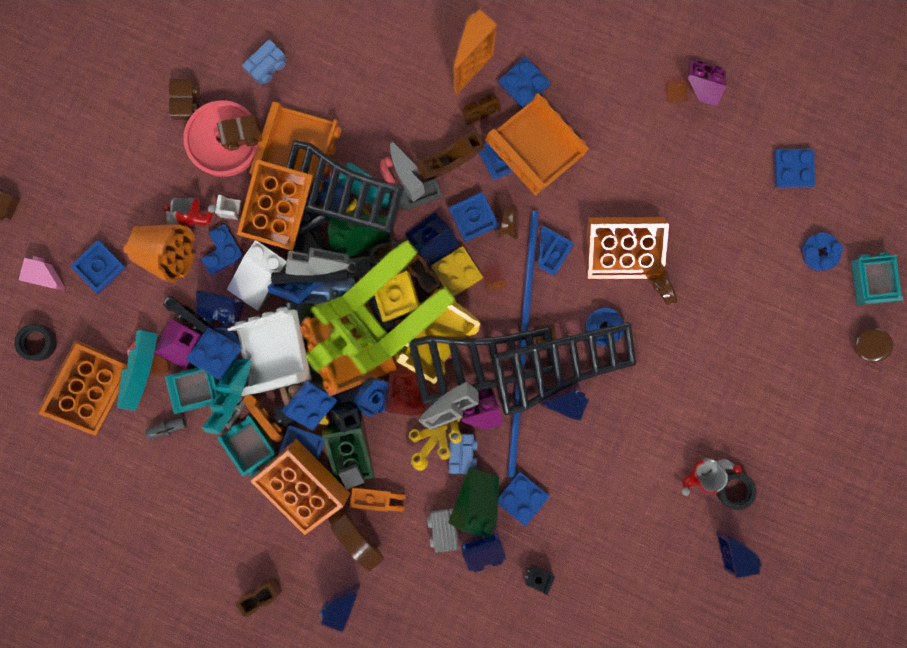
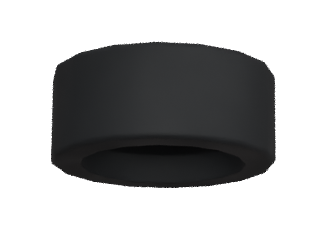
(22, 335)
(749, 498)

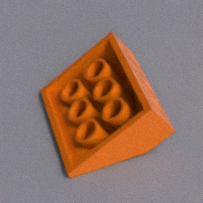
(475, 48)
(274, 205)
(626, 247)
(83, 388)
(301, 487)

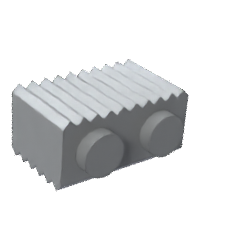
(444, 534)

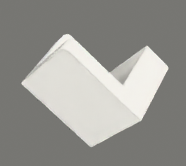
(228, 208)

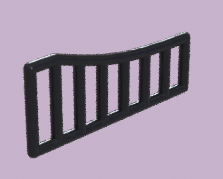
(351, 176)
(472, 342)
(560, 384)

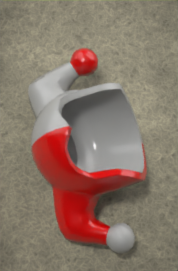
(187, 212)
(709, 475)

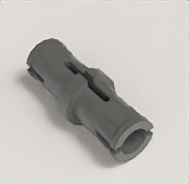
(166, 428)

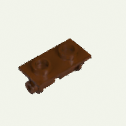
(474, 112)

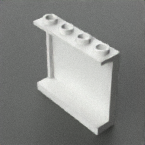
(275, 349)

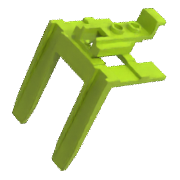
(352, 304)

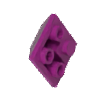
(707, 81)
(177, 343)
(486, 413)

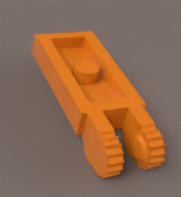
(262, 417)
(375, 499)

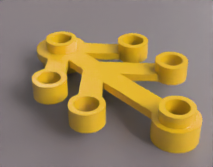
(435, 434)

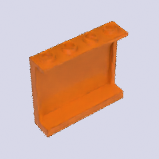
(288, 125)
(537, 144)
(342, 372)

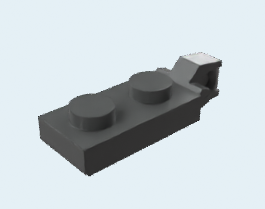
(432, 193)

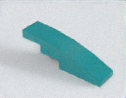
(137, 372)
(230, 391)

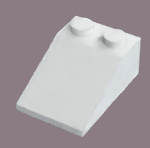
(254, 275)

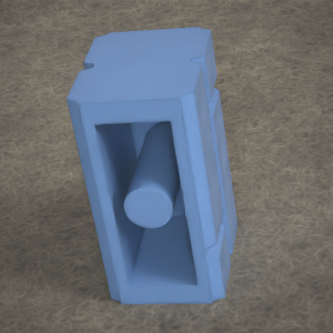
(265, 62)
(462, 454)

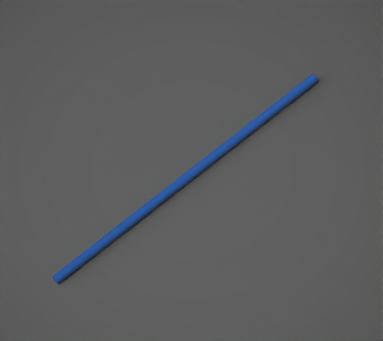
(524, 328)

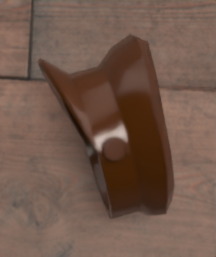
(510, 222)
(664, 288)
(874, 345)

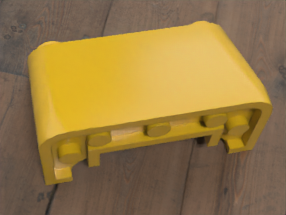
(452, 323)

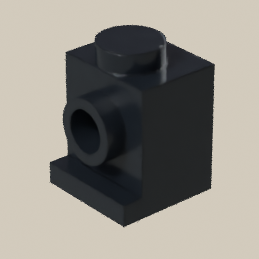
(281, 417)
(535, 571)

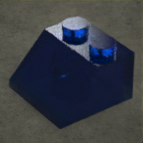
(432, 239)
(219, 308)
(568, 403)
(483, 553)
(737, 558)
(337, 610)

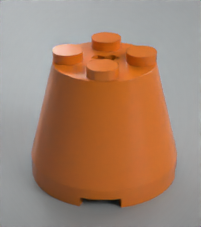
(162, 250)

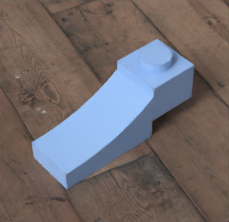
(328, 291)

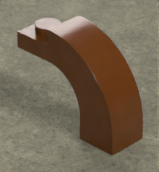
(452, 157)
(354, 541)

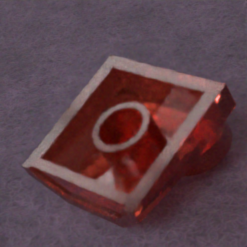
(403, 395)

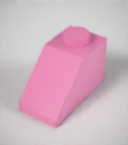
(40, 273)

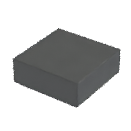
(351, 476)

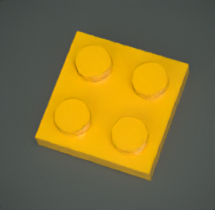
(457, 271)
(397, 297)

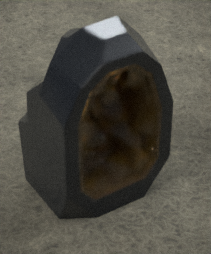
(381, 250)

